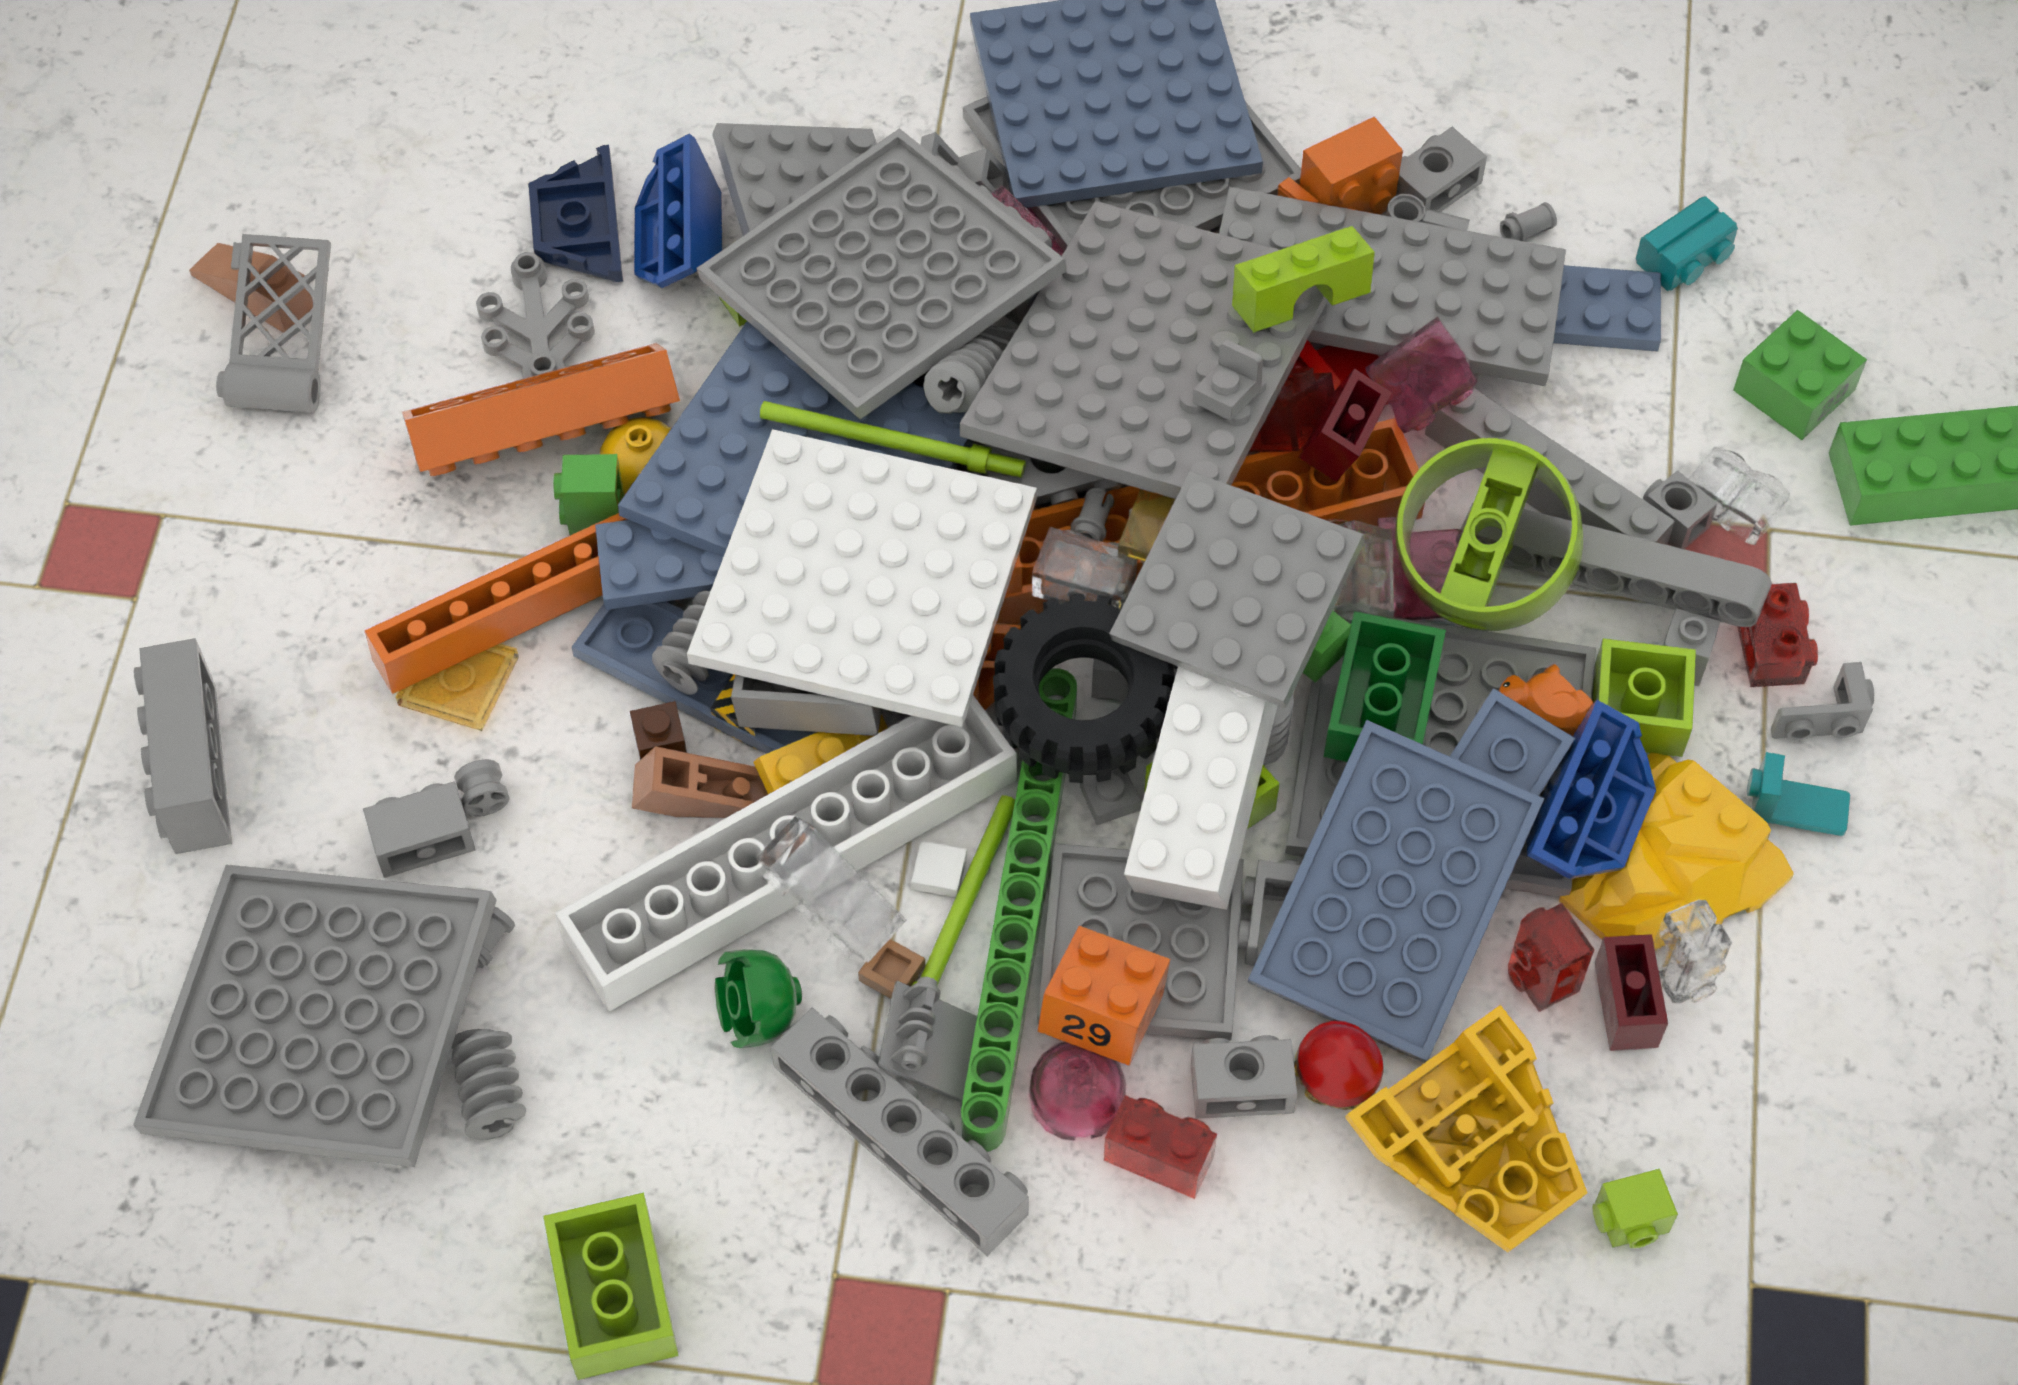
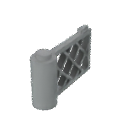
(267, 380)

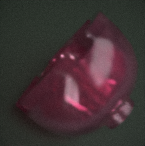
(1075, 1091)

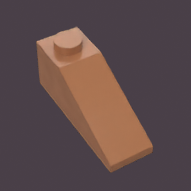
(216, 272)
(693, 785)

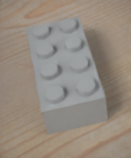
(182, 746)

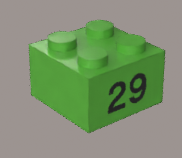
(1799, 374)

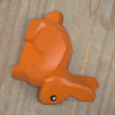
(1550, 698)

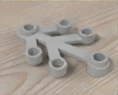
(536, 328)

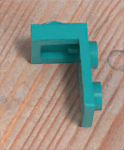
(1795, 802)

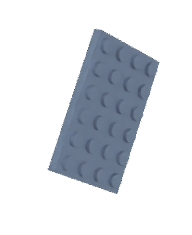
(1396, 891)

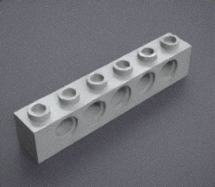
(980, 1219)

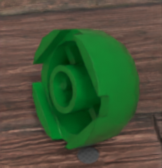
(756, 996)

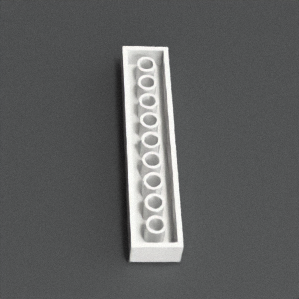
(712, 883)

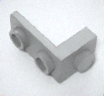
(1842, 720)
(1270, 883)

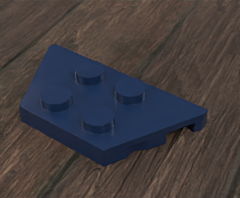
(578, 217)

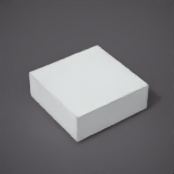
(938, 869)

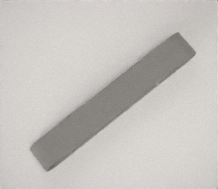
(1639, 569)

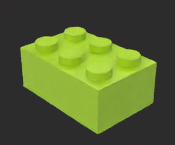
(610, 1286)

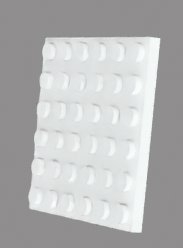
(864, 577)

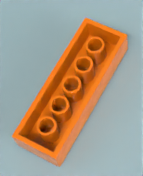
(541, 407)

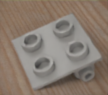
(927, 1039)

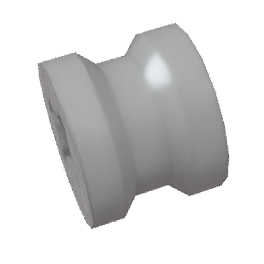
(481, 787)

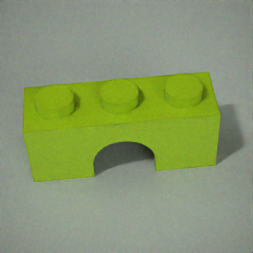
(1271, 284)

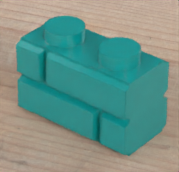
(1687, 243)

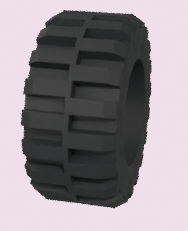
(1069, 744)

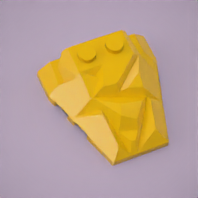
(1689, 848)
(1477, 1133)

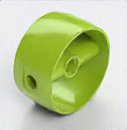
(1498, 504)

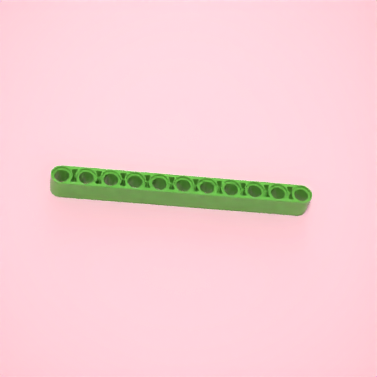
(1018, 924)

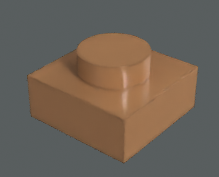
(890, 965)

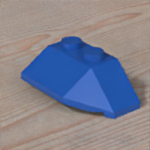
(677, 215)
(1594, 798)

